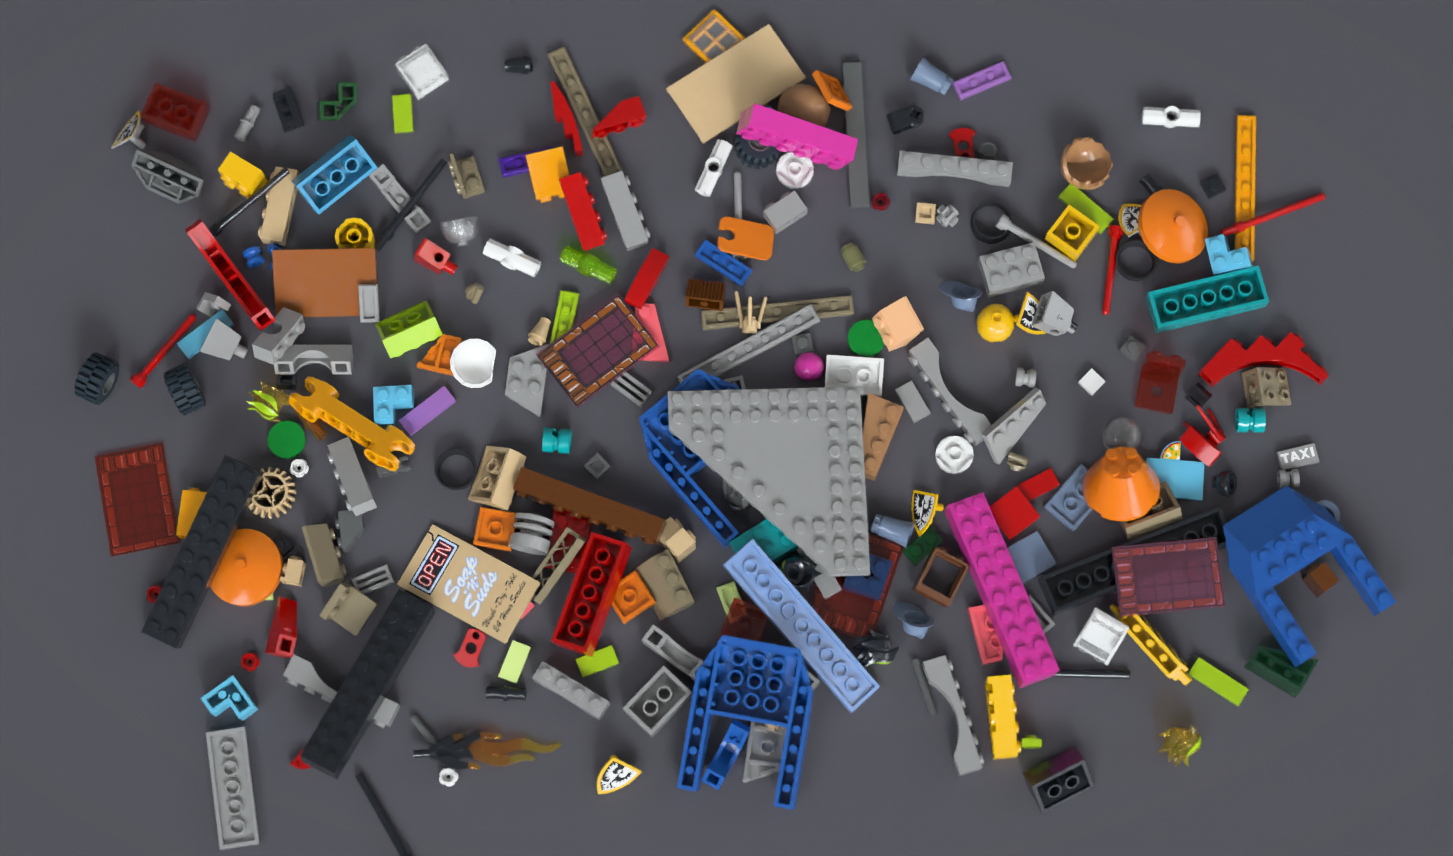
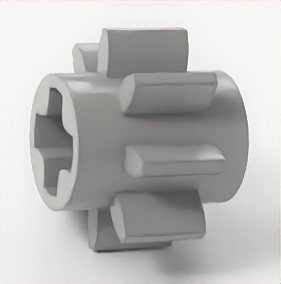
(947, 215)

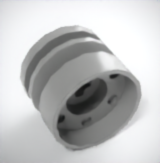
(532, 529)

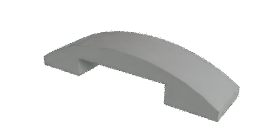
(398, 197)

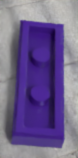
(517, 163)

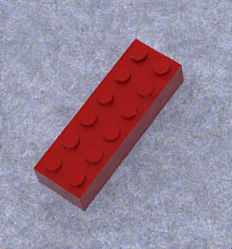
(591, 594)

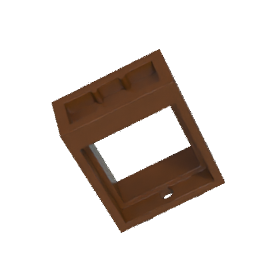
(931, 594)

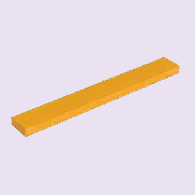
(1245, 180)

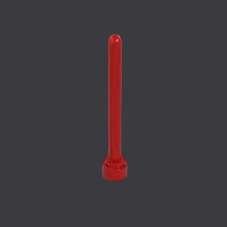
(1115, 234)
(140, 378)

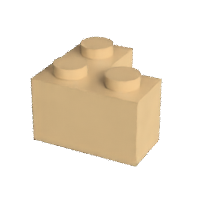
(677, 540)

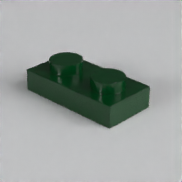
(922, 546)

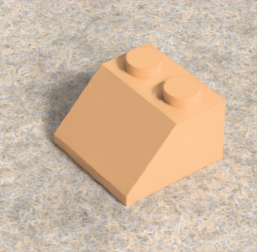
(897, 324)

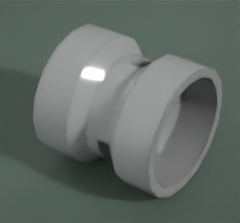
(1025, 377)
(1288, 478)

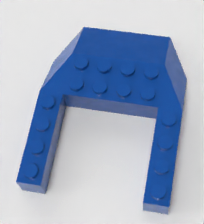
(679, 463)
(1281, 539)
(755, 685)

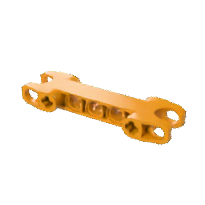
(376, 440)

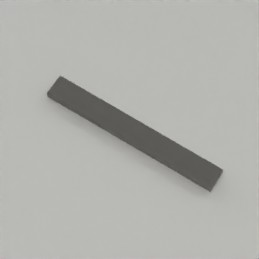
(856, 128)

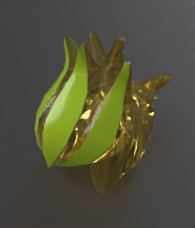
(268, 402)
(1180, 743)

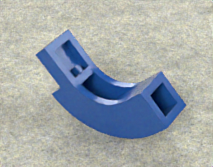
(726, 754)

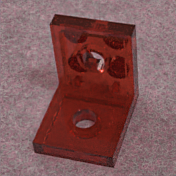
(1162, 373)

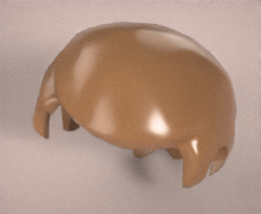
(805, 103)
(1085, 163)

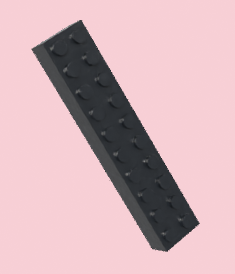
(202, 552)
(1095, 575)
(367, 684)

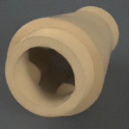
(539, 333)

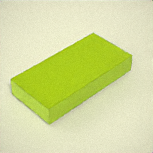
(402, 113)
(599, 661)

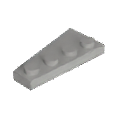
(1010, 427)

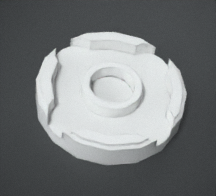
(794, 171)
(954, 454)

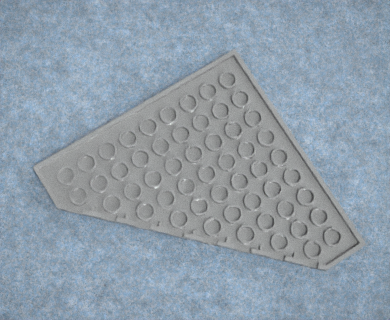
(791, 459)

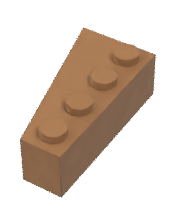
(878, 430)

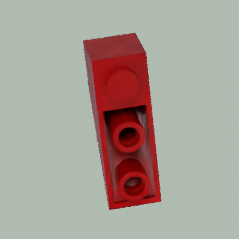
(626, 114)
(283, 629)

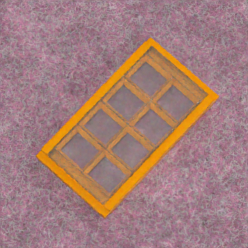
(712, 37)

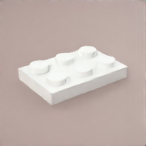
(855, 372)

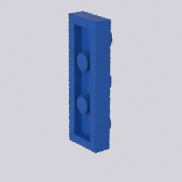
(723, 263)

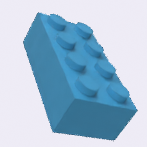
(334, 174)

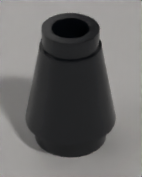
(519, 65)

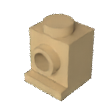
(293, 571)

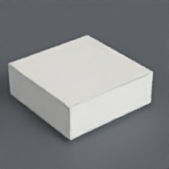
(1091, 382)

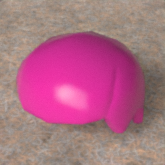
(809, 366)

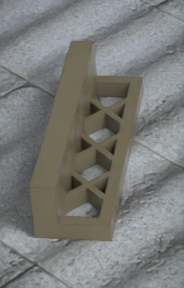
(557, 572)

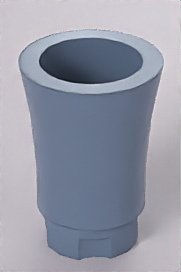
(931, 77)
(893, 529)

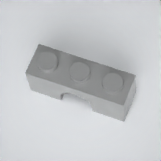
(287, 328)

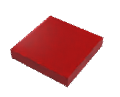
(1014, 513)

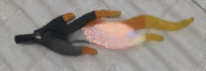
(476, 748)

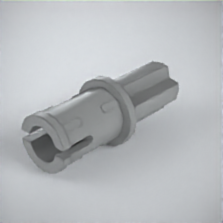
(247, 123)

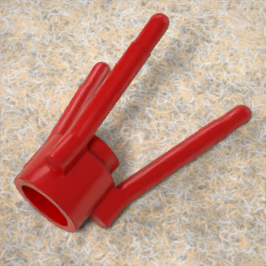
(1216, 434)

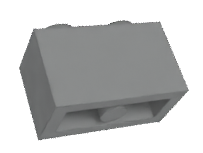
(785, 211)

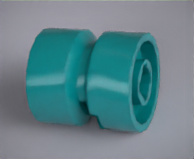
(1250, 420)
(556, 440)

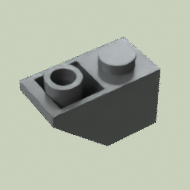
(350, 528)

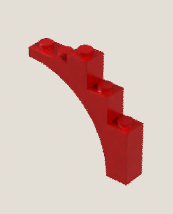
(230, 275)
(1262, 352)

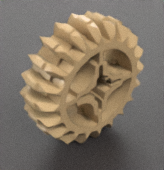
(278, 490)

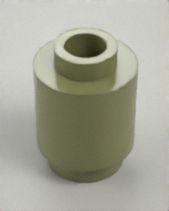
(853, 257)

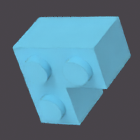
(1223, 259)
(388, 400)
(230, 694)

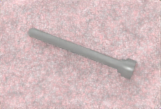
(738, 204)
(1005, 223)

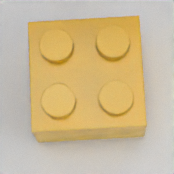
(241, 175)
(1072, 233)

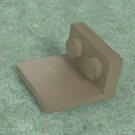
(467, 176)
(1266, 387)
(349, 608)

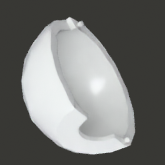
(473, 363)

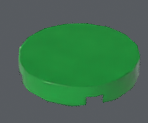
(865, 339)
(286, 439)

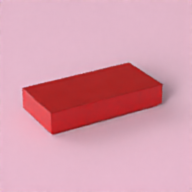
(1039, 484)

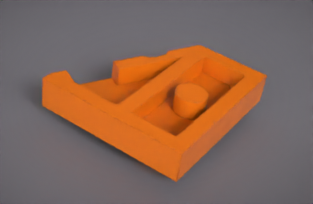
(440, 354)

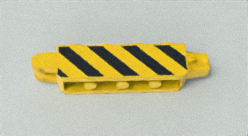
(1155, 646)

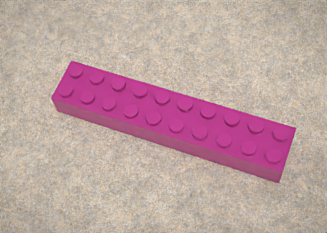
(1001, 590)

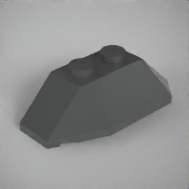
(167, 175)

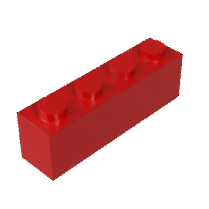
(582, 211)

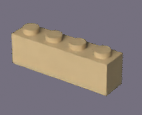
(279, 209)

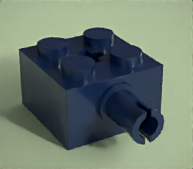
(873, 586)

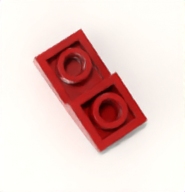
(1201, 447)

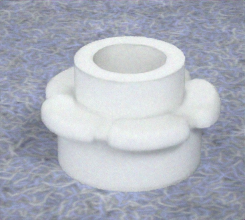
(294, 467)
(443, 777)

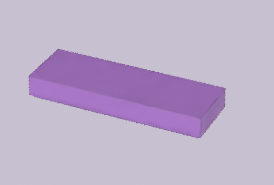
(981, 80)
(427, 411)

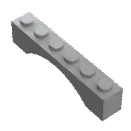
(986, 171)
(926, 358)
(304, 673)
(939, 676)

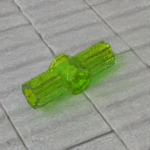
(588, 265)

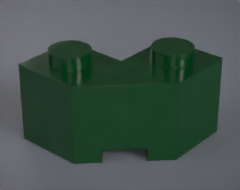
(344, 99)

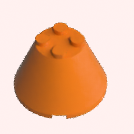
(1121, 485)

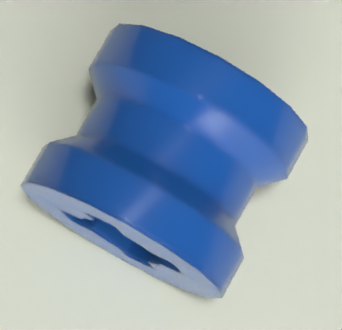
(253, 257)

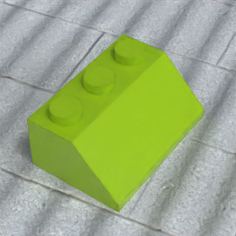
(408, 329)

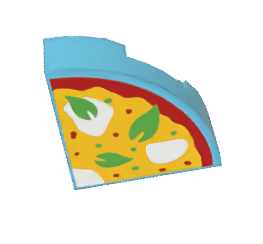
(1171, 451)

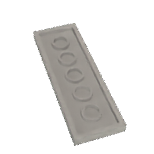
(232, 788)

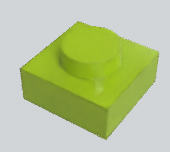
(1031, 741)

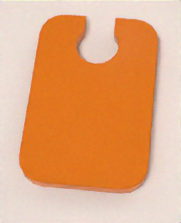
(749, 240)

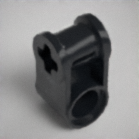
(903, 120)

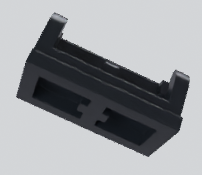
(287, 109)

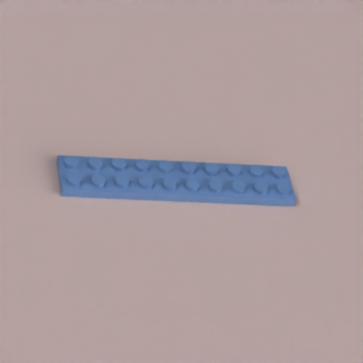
(801, 625)

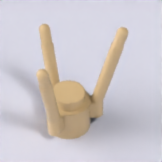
(749, 323)

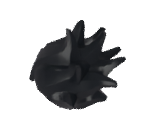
(799, 572)
(875, 648)

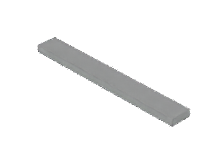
(756, 343)

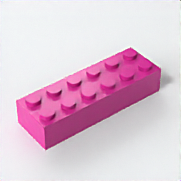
(796, 136)

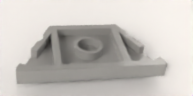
(527, 380)
(763, 751)

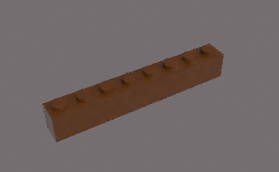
(590, 506)

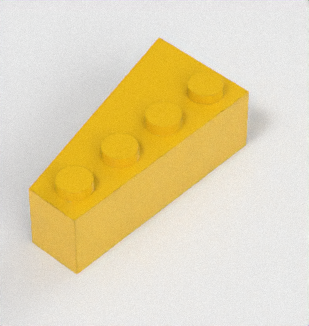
(1002, 717)

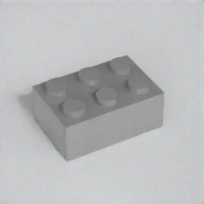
(1011, 270)
(657, 701)

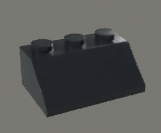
(1058, 779)

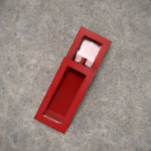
(647, 278)

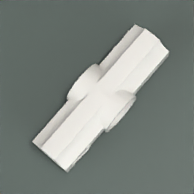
(1183, 117)
(709, 178)
(512, 257)

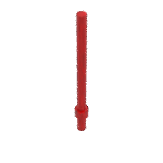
(1240, 226)

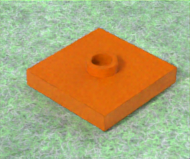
(832, 90)
(494, 529)
(632, 597)

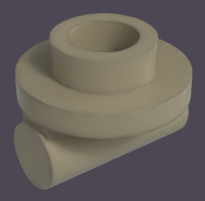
(474, 292)
(1017, 461)

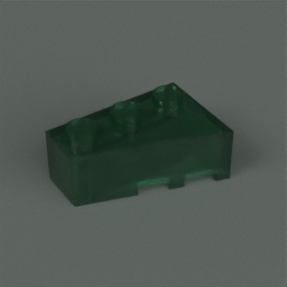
(1279, 670)

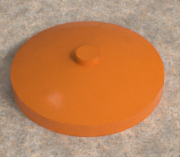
(1172, 226)
(248, 569)

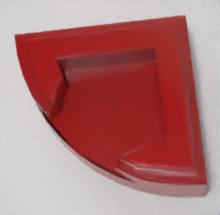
(297, 762)

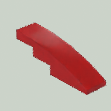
(564, 114)

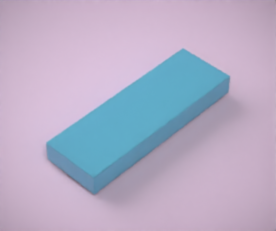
(194, 341)

